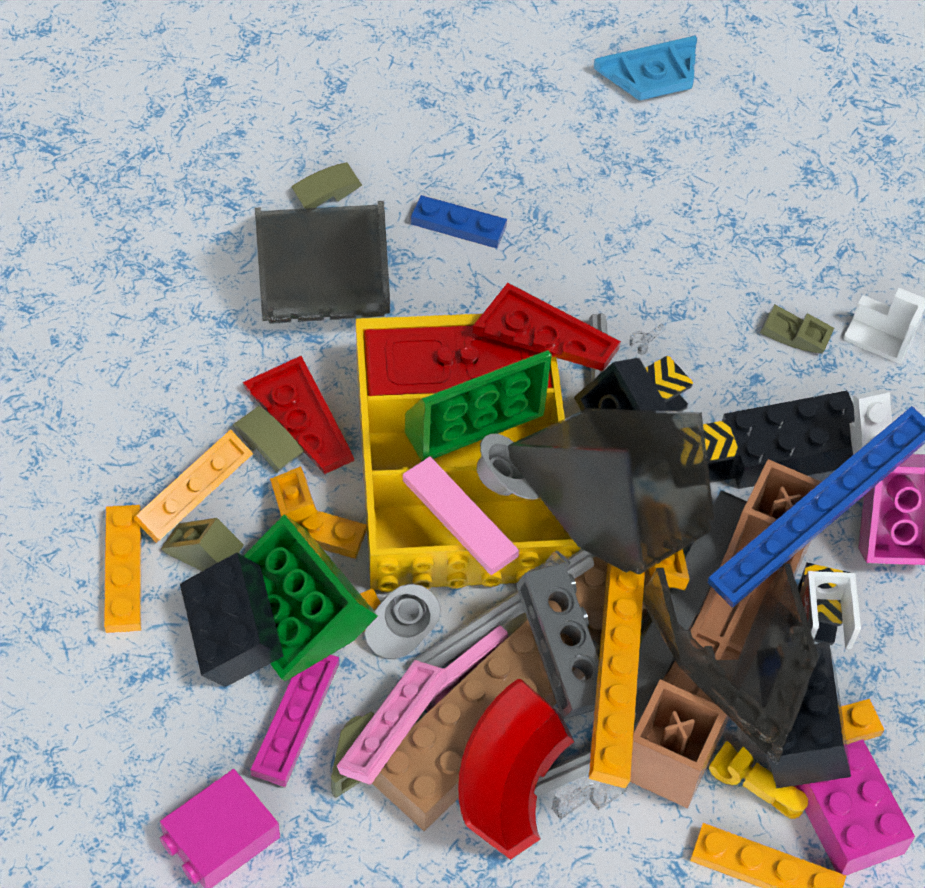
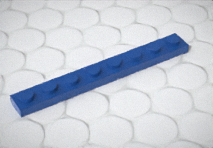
(819, 508)

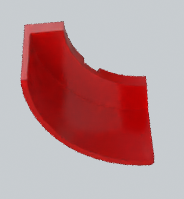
(502, 764)

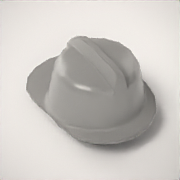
(498, 471)
(403, 621)

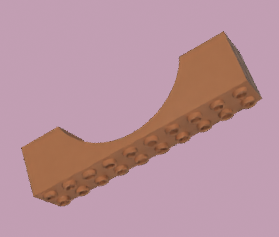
(680, 720)

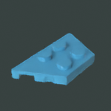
(652, 69)

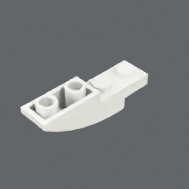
(871, 415)

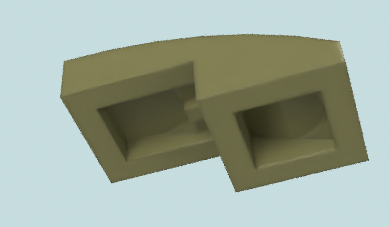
(326, 183)
(804, 334)
(269, 437)

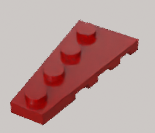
(538, 326)
(298, 405)

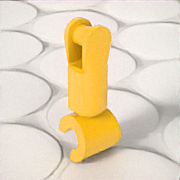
(734, 766)

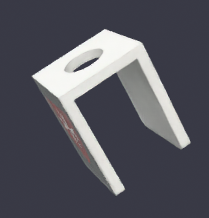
(844, 591)

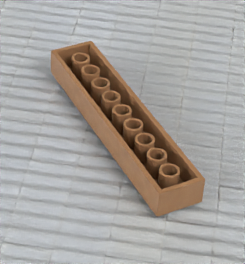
(427, 763)

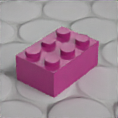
(895, 516)
(857, 815)

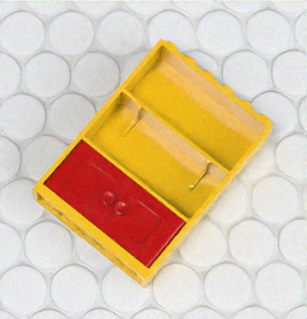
(407, 544)

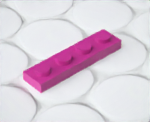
(293, 722)

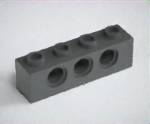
(556, 585)

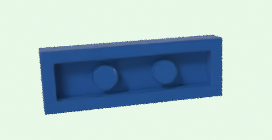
(459, 221)

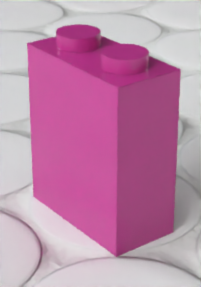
(219, 830)

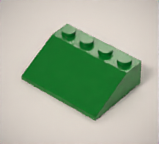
(479, 407)
(309, 597)

